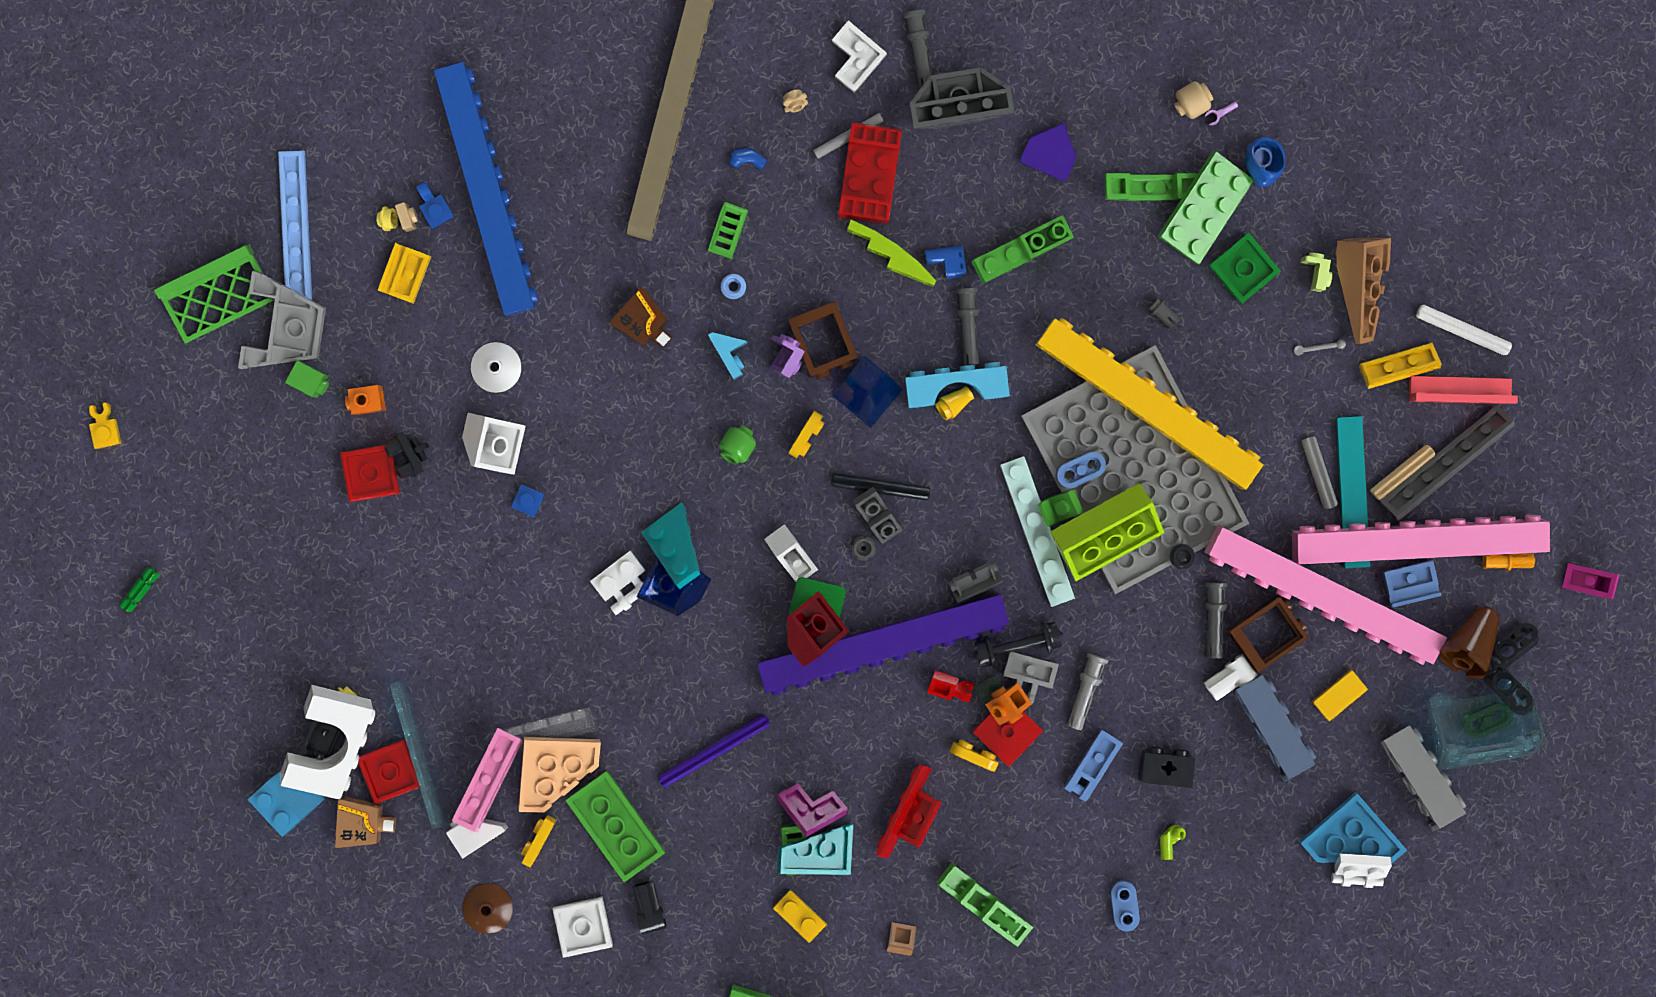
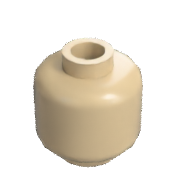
(1193, 100)

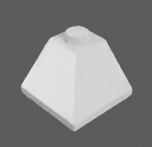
(492, 443)

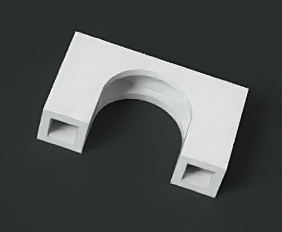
(330, 775)

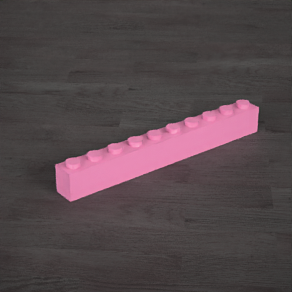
(1420, 540)
(1324, 594)

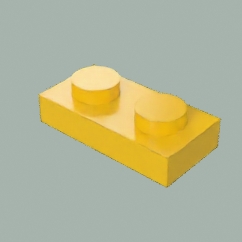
(533, 848)
(799, 915)

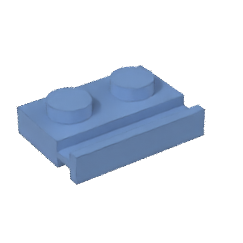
(1411, 583)

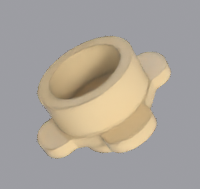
(794, 101)

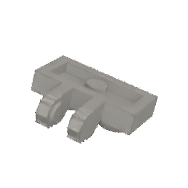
(1030, 670)

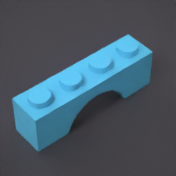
(989, 382)

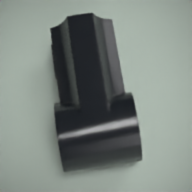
(649, 912)

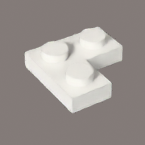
(863, 55)

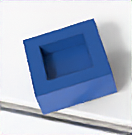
(528, 500)

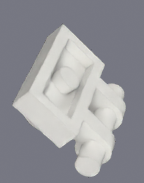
(617, 577)
(1361, 870)

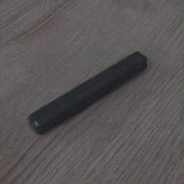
(880, 486)

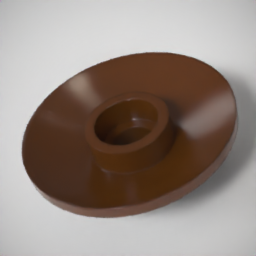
(496, 899)

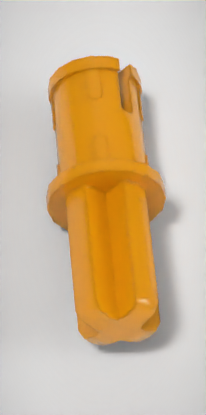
(1508, 561)

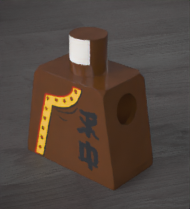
(642, 320)

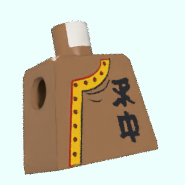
(360, 823)

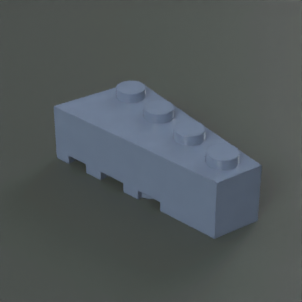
(1275, 727)

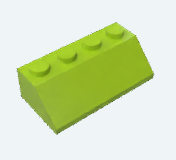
(1107, 531)

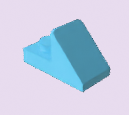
(725, 346)

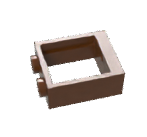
(813, 316)
(1248, 650)

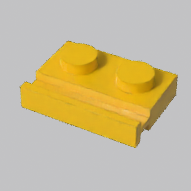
(404, 273)

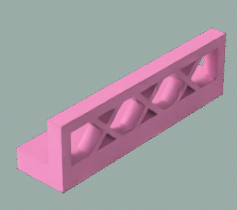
(487, 780)

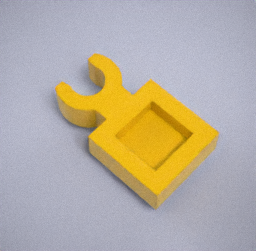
(104, 431)

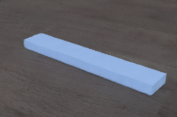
(295, 222)

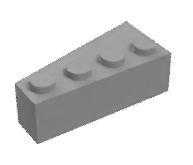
(1424, 778)

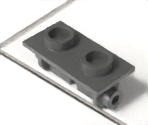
(969, 585)

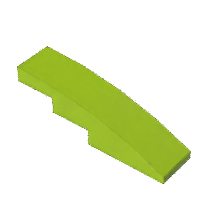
(899, 261)

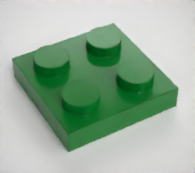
(1244, 268)

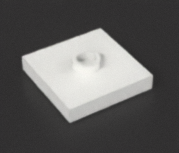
(582, 927)

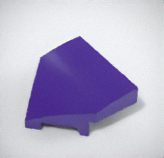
(1050, 152)

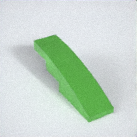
(984, 904)

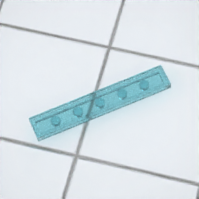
(417, 754)

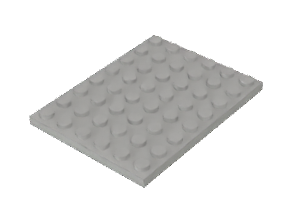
(1183, 489)

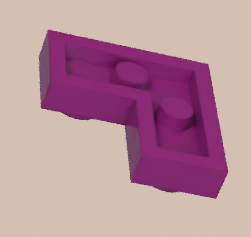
(810, 814)

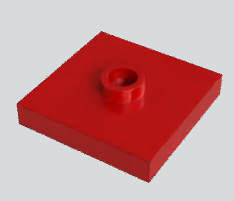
(369, 474)
(1008, 739)
(388, 771)

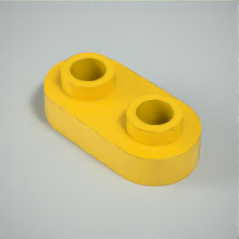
(802, 445)
(984, 759)

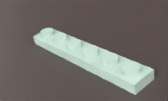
(1036, 532)

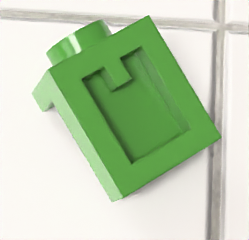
(1060, 507)

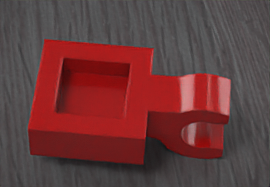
(946, 686)

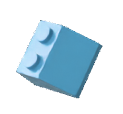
(283, 805)

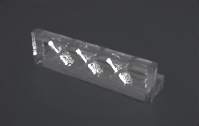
(556, 726)

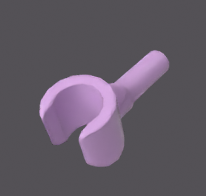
(1221, 112)

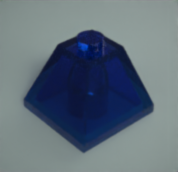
(867, 391)
(663, 593)

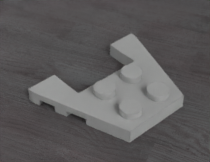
(294, 326)

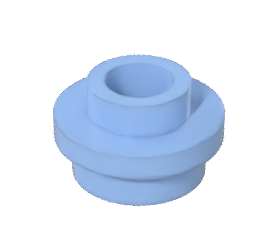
(725, 286)

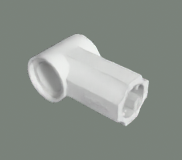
(1233, 675)

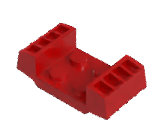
(870, 173)

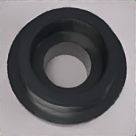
(1190, 556)

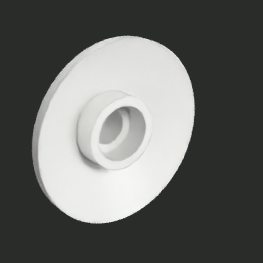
(508, 371)

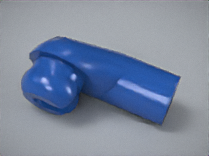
(747, 155)

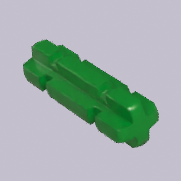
(139, 589)

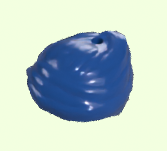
(1265, 161)

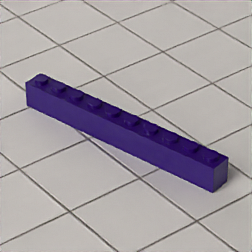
(886, 642)

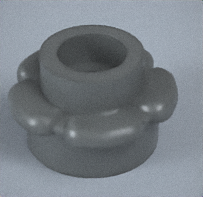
(868, 543)

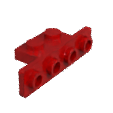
(912, 816)

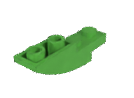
(1022, 249)

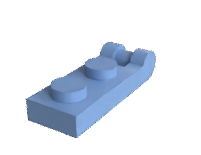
(1093, 764)

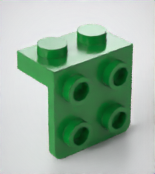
(808, 587)

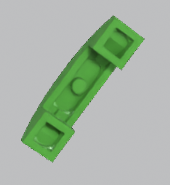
(1146, 187)

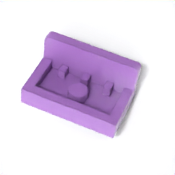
(789, 356)

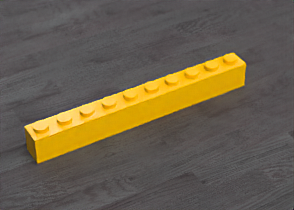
(1149, 404)

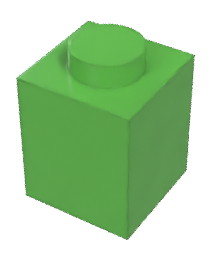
(308, 379)

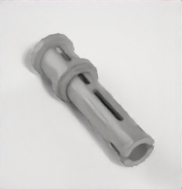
(1090, 679)

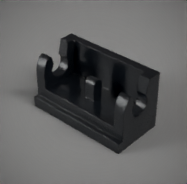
(320, 740)

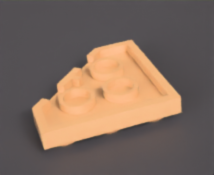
(553, 769)

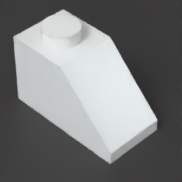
(790, 553)
(469, 841)

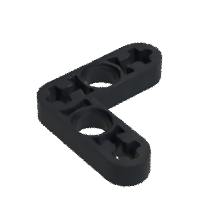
(1500, 672)

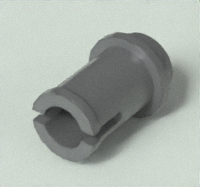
(1162, 312)

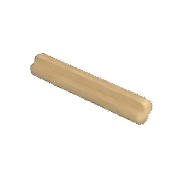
(1402, 472)

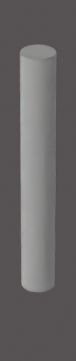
(843, 138)

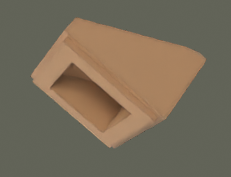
(901, 939)

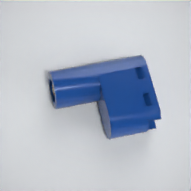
(951, 257)

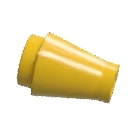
(954, 402)

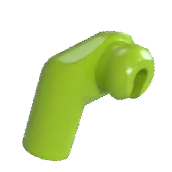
(1168, 839)

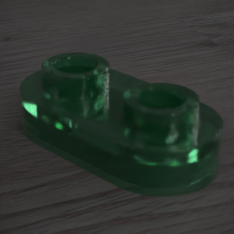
(1486, 721)

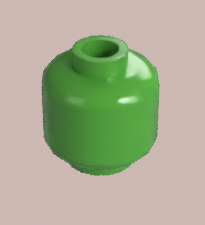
(737, 445)

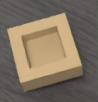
(406, 216)

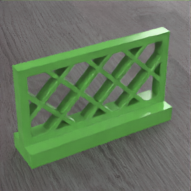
(200, 277)

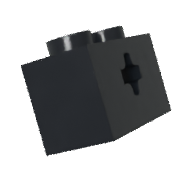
(1179, 776)

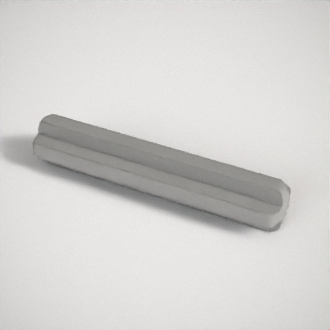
(1319, 472)

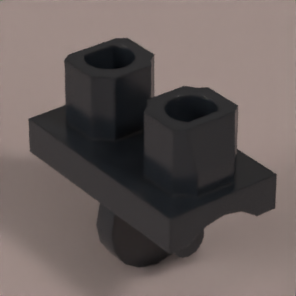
(411, 465)

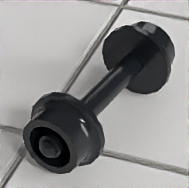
(1050, 636)

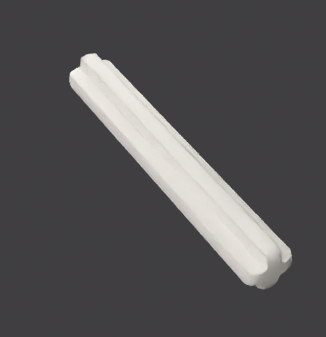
(1463, 330)

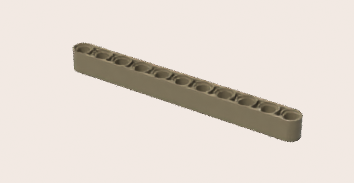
(669, 118)

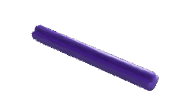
(713, 750)

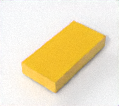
(1339, 695)

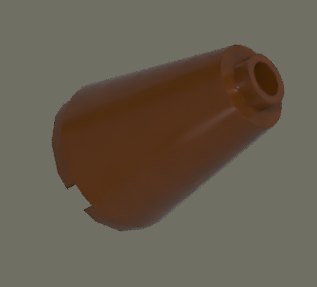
(1472, 644)

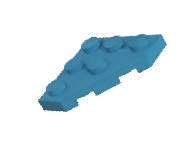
(1351, 830)

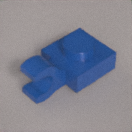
(435, 208)

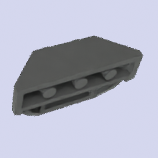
(960, 99)

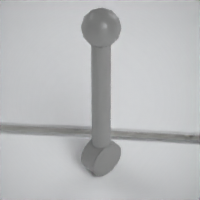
(1298, 350)

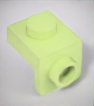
(1321, 276)

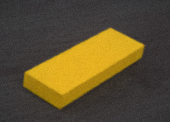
(1400, 365)

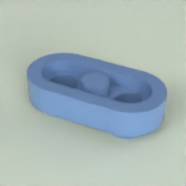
(1080, 470)
(1124, 906)

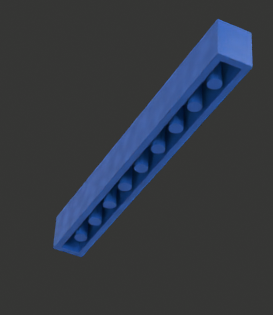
(485, 188)

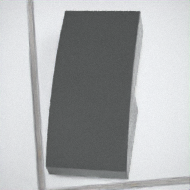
(877, 515)

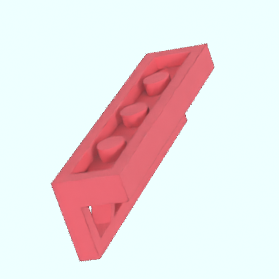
(1461, 390)

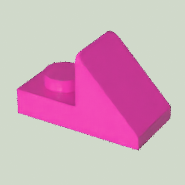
(1590, 581)

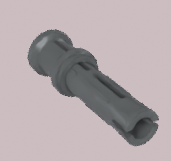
(918, 37)
(968, 313)
(1215, 606)

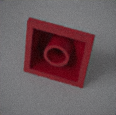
(813, 629)

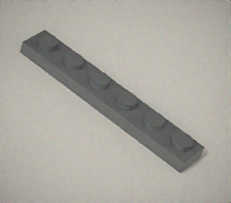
(1447, 463)

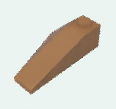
(1360, 272)

